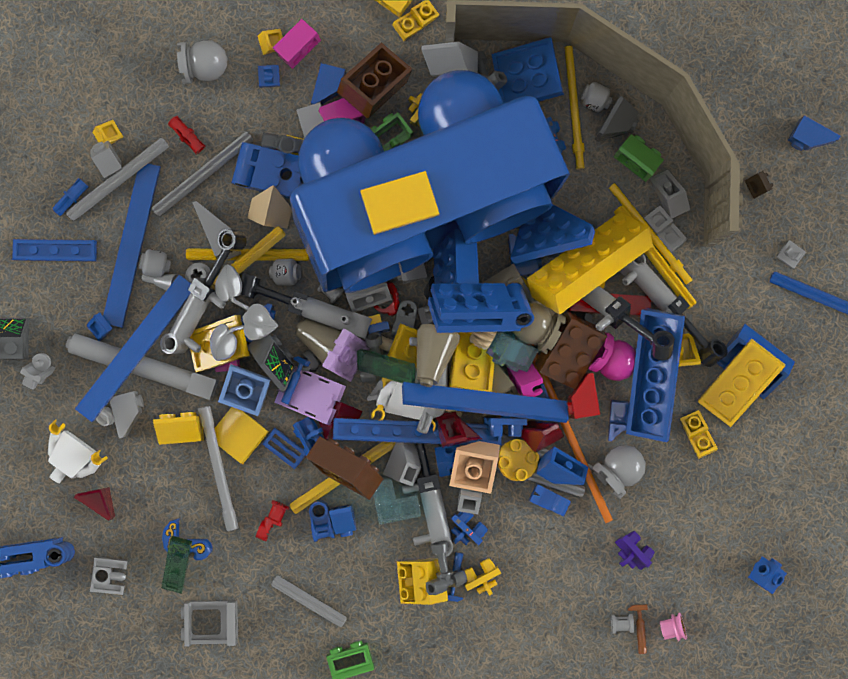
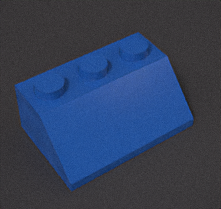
(741, 338)

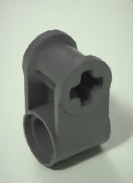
(401, 318)

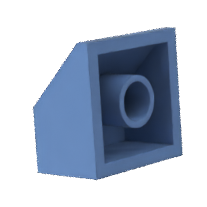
(244, 390)

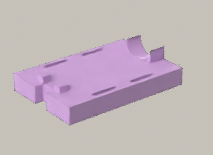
(344, 355)
(314, 397)

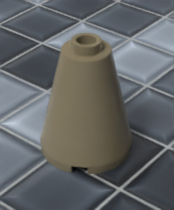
(317, 337)
(433, 353)

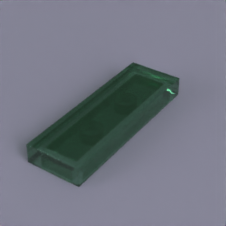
(385, 366)
(176, 564)

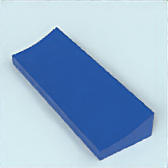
(654, 379)

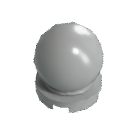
(204, 61)
(621, 468)

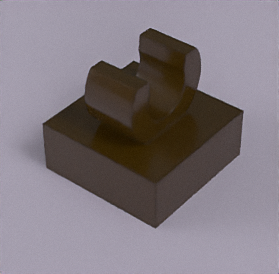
(758, 184)

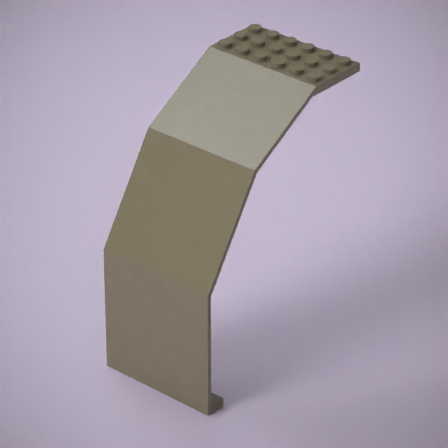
(633, 64)

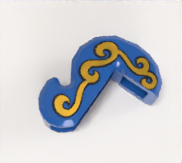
(200, 547)

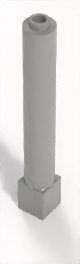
(147, 368)

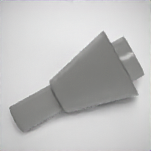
(163, 282)

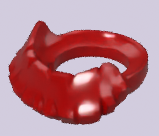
(392, 309)

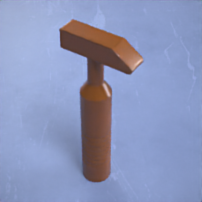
(640, 626)

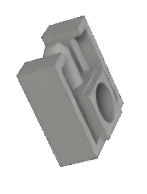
(107, 564)

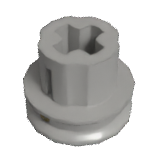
(200, 267)

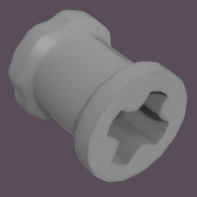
(332, 295)
(622, 623)

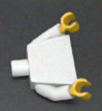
(391, 399)
(70, 455)

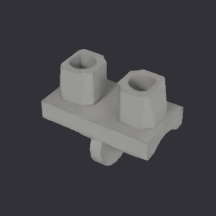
(37, 370)

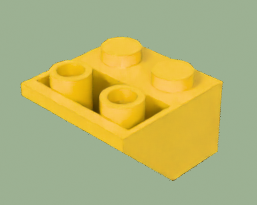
(180, 429)
(413, 579)

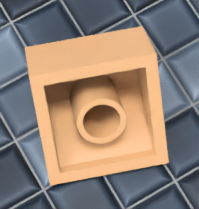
(475, 466)

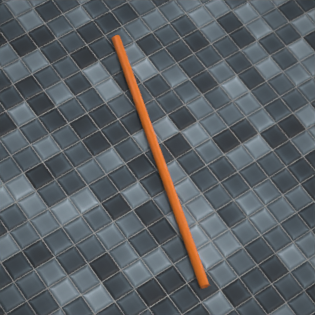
(578, 452)

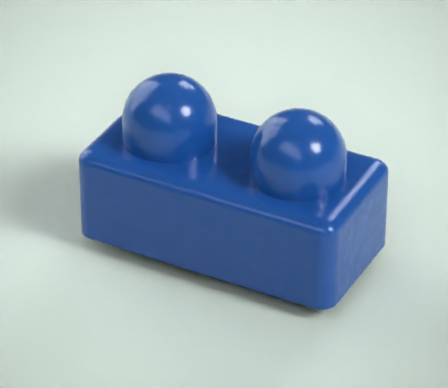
(484, 161)

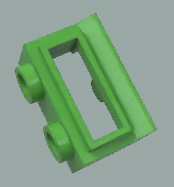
(389, 122)
(355, 648)

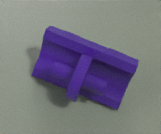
(631, 553)

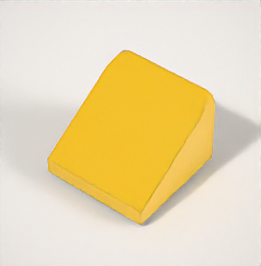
(269, 39)
(107, 132)

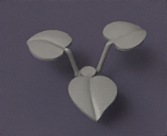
(256, 320)

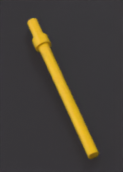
(578, 147)
(676, 265)

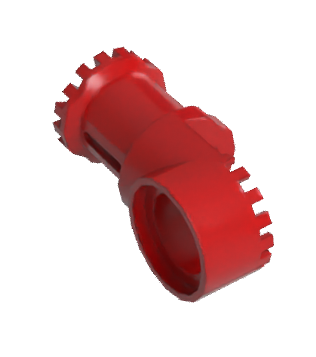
(275, 517)

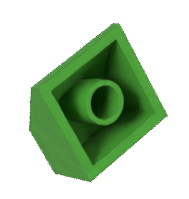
(639, 157)

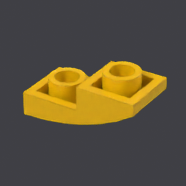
(415, 20)
(698, 434)

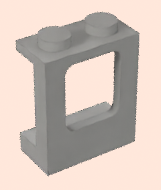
(229, 622)

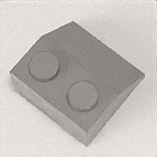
(449, 57)

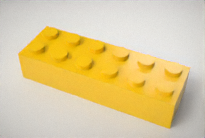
(585, 268)

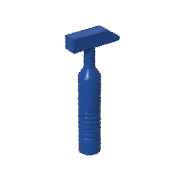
(294, 380)
(457, 566)

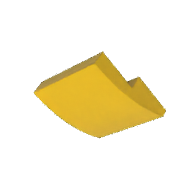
(239, 434)

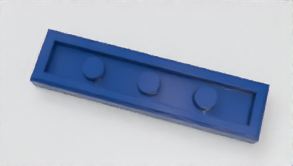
(54, 250)

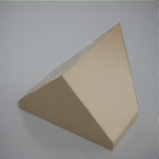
(270, 209)

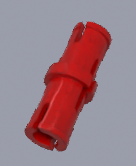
(186, 135)

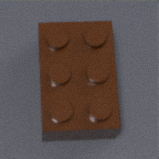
(374, 80)
(572, 352)
(345, 467)

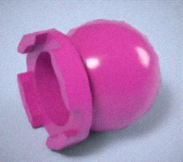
(614, 359)

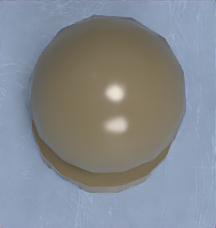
(543, 329)

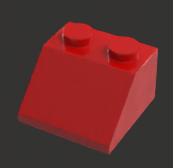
(583, 399)

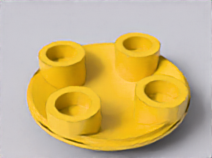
(517, 460)

